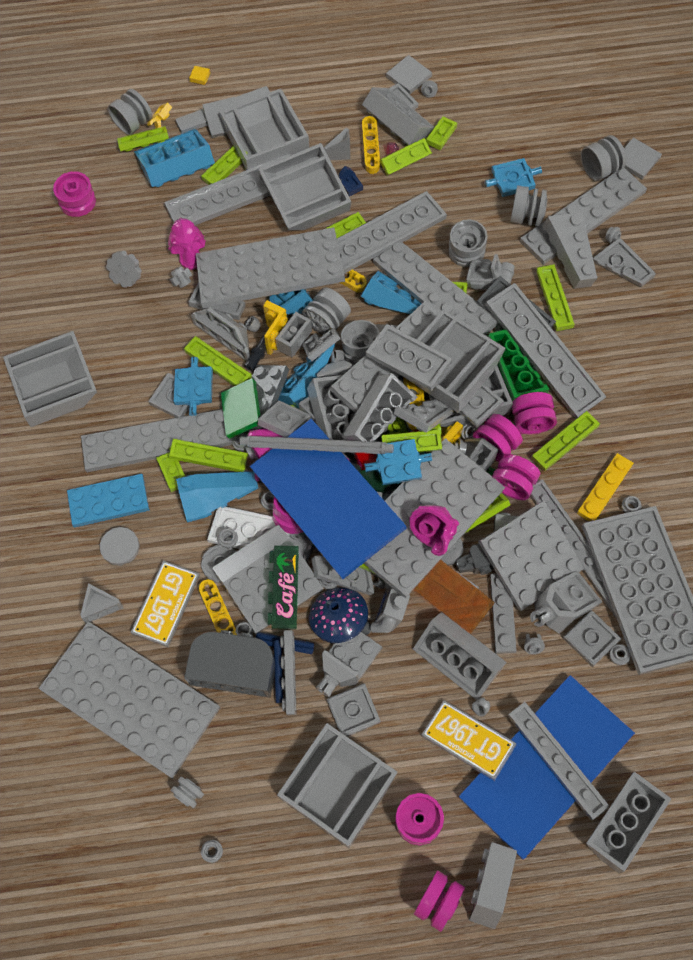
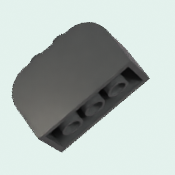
(231, 664)

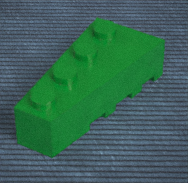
(515, 368)

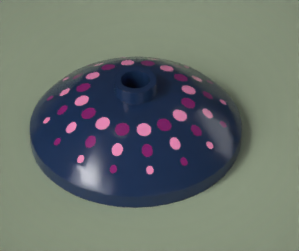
(338, 624)

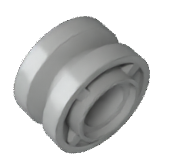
(187, 792)

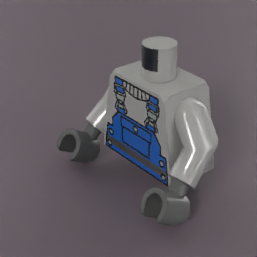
(389, 612)

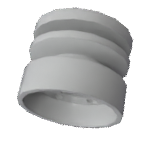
(130, 111)
(603, 157)
(529, 206)
(467, 242)
(327, 310)
(357, 339)

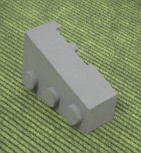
(493, 885)

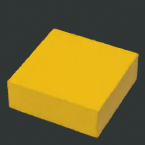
(199, 75)

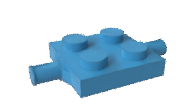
(511, 174)
(193, 386)
(401, 464)

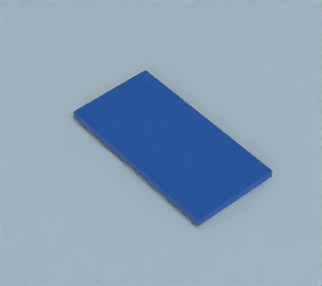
(329, 501)
(526, 793)

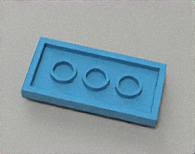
(108, 500)

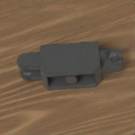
(474, 561)

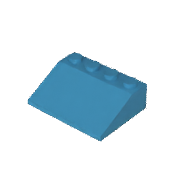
(175, 157)

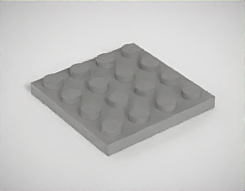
(530, 554)

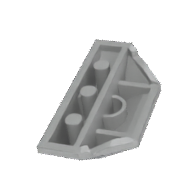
(224, 330)

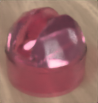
(391, 148)

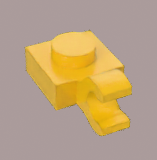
(161, 113)

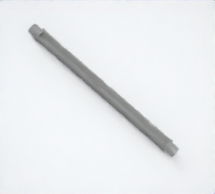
(317, 444)

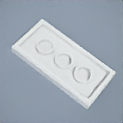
(246, 524)

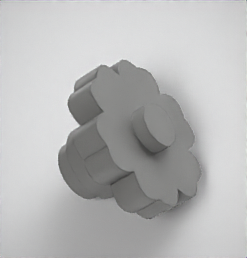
(123, 268)

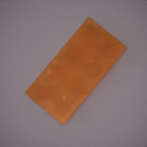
(454, 596)

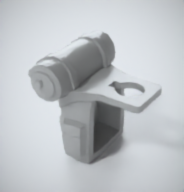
(485, 272)

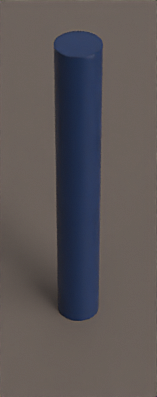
(279, 695)

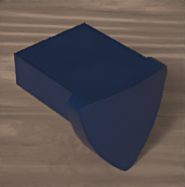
(350, 181)

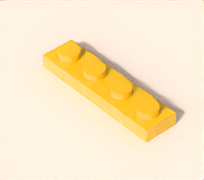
(605, 488)

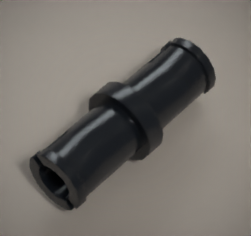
(256, 356)

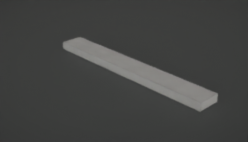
(575, 538)

